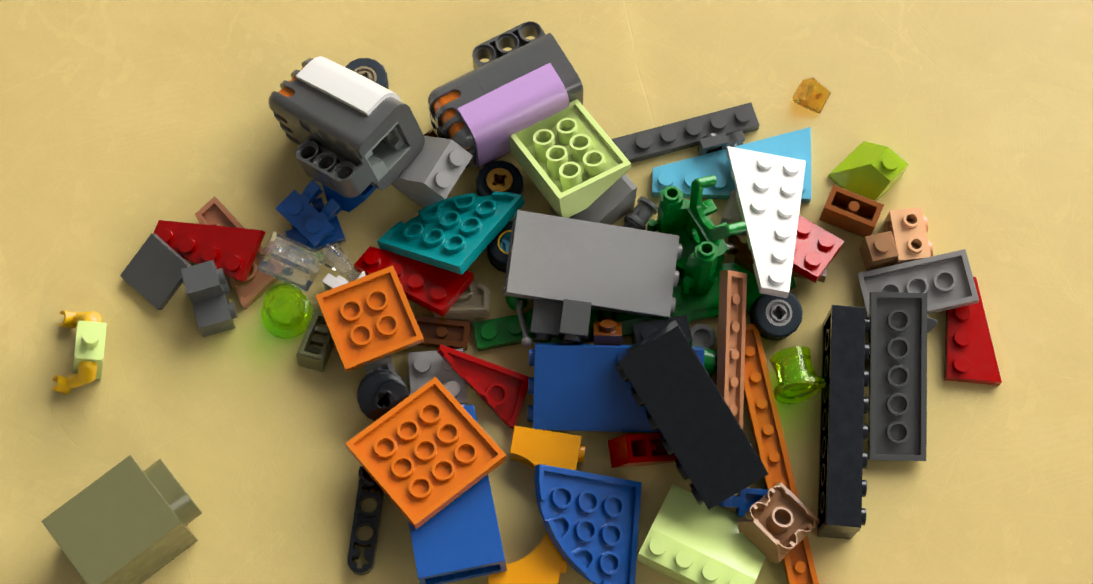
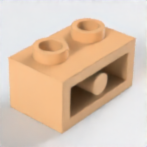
(909, 234)

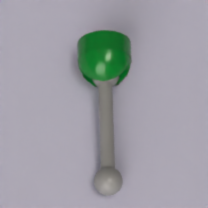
(518, 304)

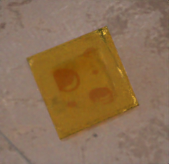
(811, 95)

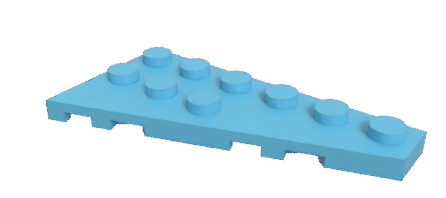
(683, 172)

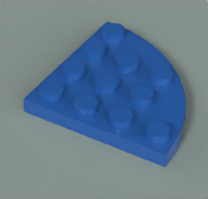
(591, 521)

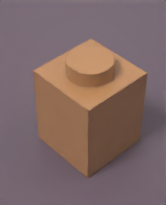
(878, 251)

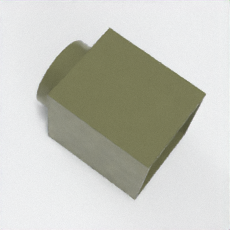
(125, 524)

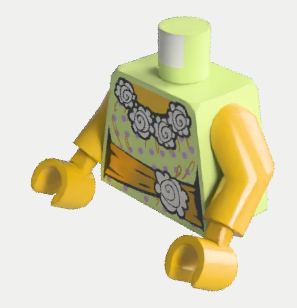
(88, 350)

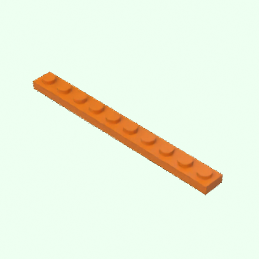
(772, 447)

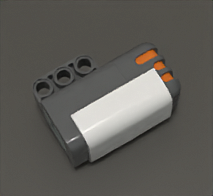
(346, 127)

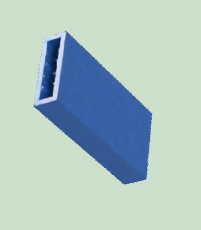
(582, 390)
(461, 538)

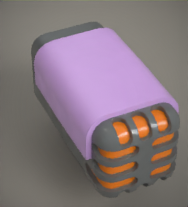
(505, 92)

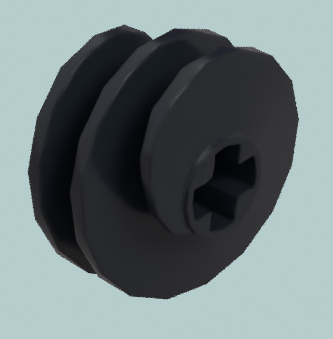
(375, 383)

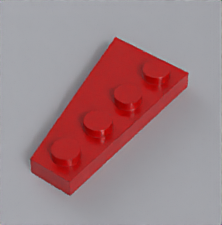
(228, 247)
(422, 283)
(969, 346)

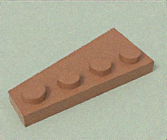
(257, 282)

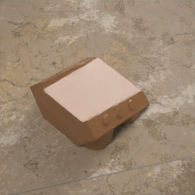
(777, 523)

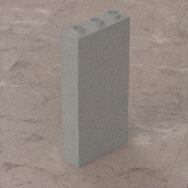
(593, 263)

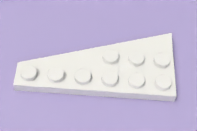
(770, 206)

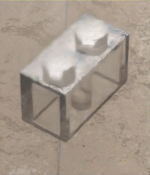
(290, 261)

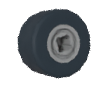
(767, 319)

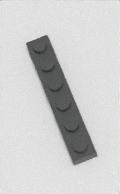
(686, 133)

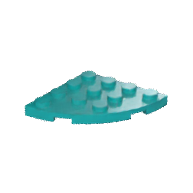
(452, 230)

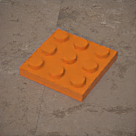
(369, 318)

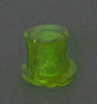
(286, 311)
(795, 375)

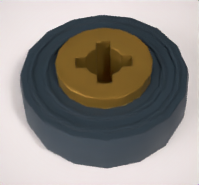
(499, 170)

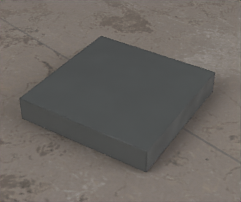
(155, 271)

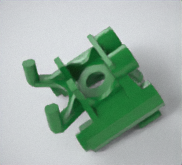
(700, 239)

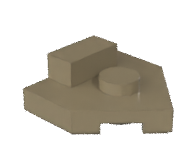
(471, 304)

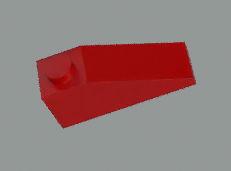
(638, 450)

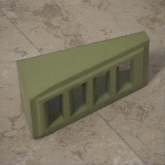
(311, 356)

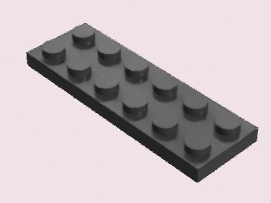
(897, 376)

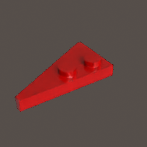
(496, 385)

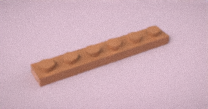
(732, 340)

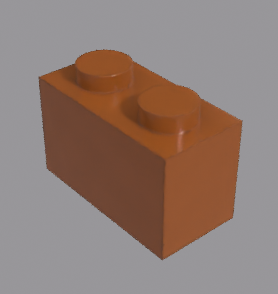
(851, 212)

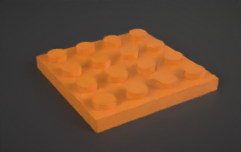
(426, 452)

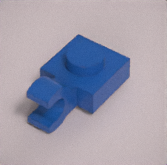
(744, 500)

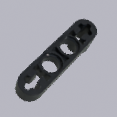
(365, 519)

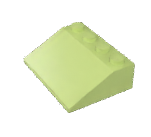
(569, 159)
(699, 543)

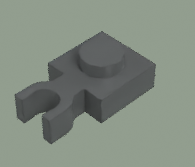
(714, 142)

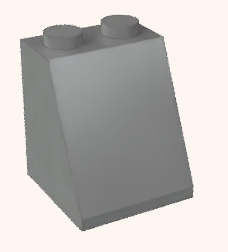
(433, 171)
(611, 205)

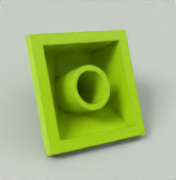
(869, 170)

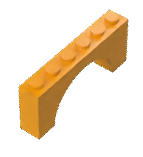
(551, 449)

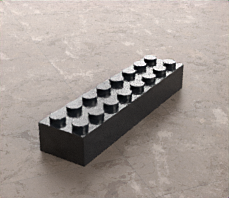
(842, 423)

